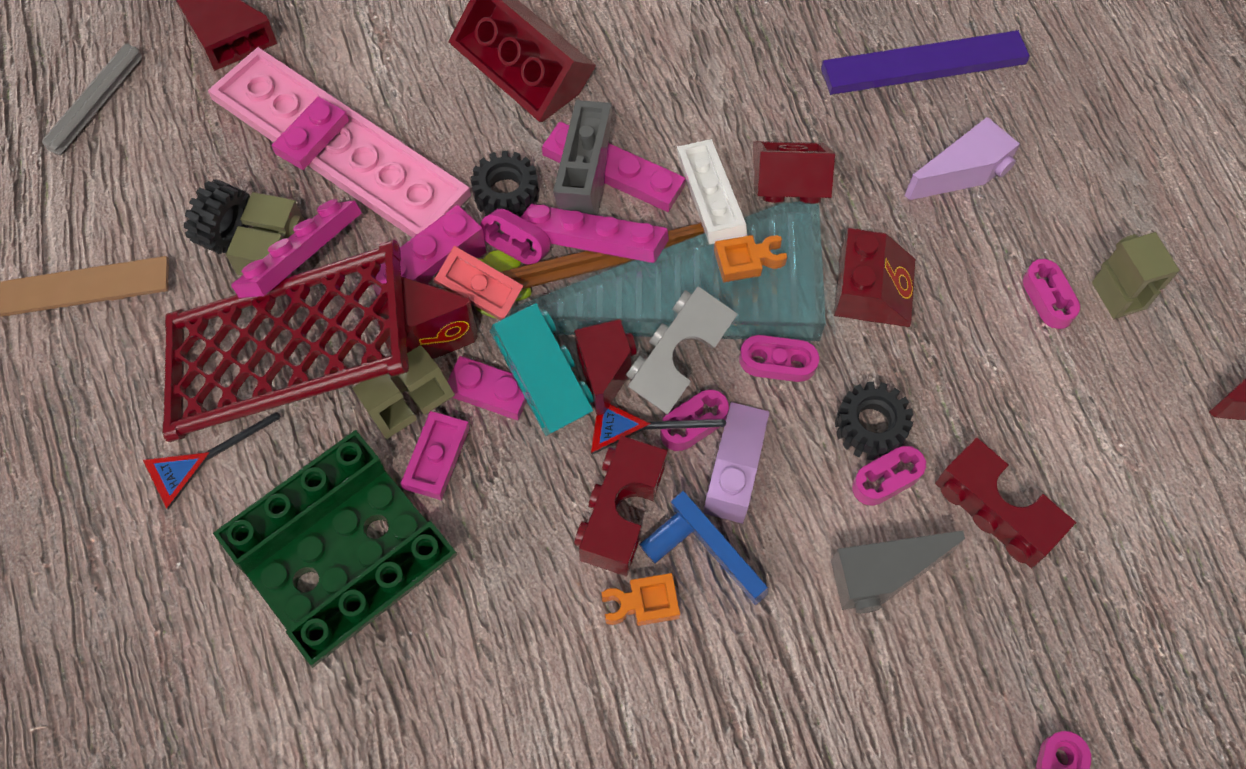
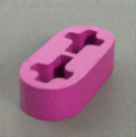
(515, 236)
(1055, 292)
(691, 411)
(893, 482)

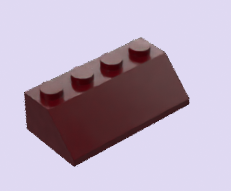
(521, 55)

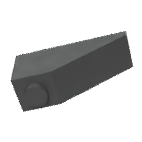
(584, 158)
(878, 571)

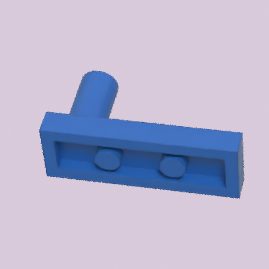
(692, 520)

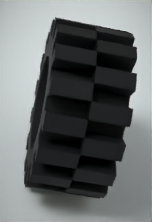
(504, 169)
(215, 215)
(881, 401)

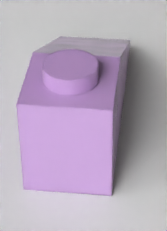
(967, 162)
(736, 463)

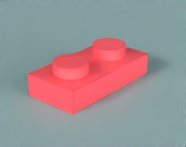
(479, 282)

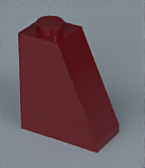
(226, 29)

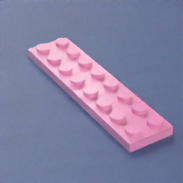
(358, 159)

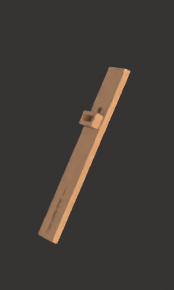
(84, 286)

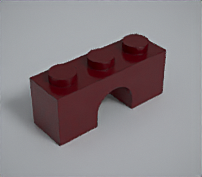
(1025, 531)
(607, 538)

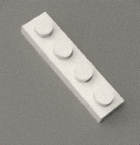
(711, 191)

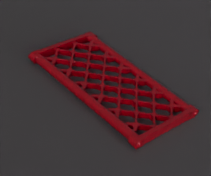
(300, 384)

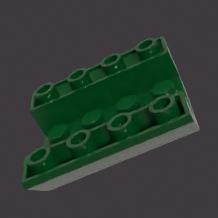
(321, 526)

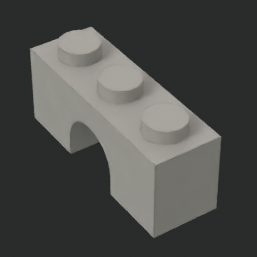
(698, 318)

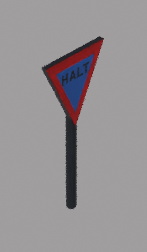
(620, 423)
(175, 472)

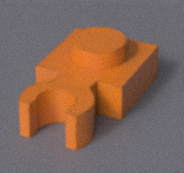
(743, 259)
(650, 599)

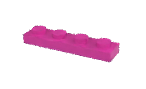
(627, 172)
(599, 233)
(289, 253)

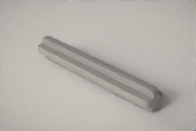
(92, 99)

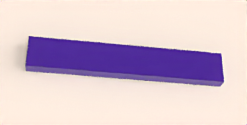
(924, 62)

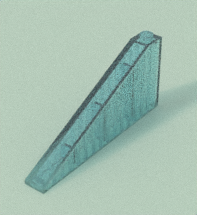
(642, 293)

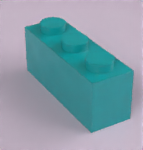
(542, 368)

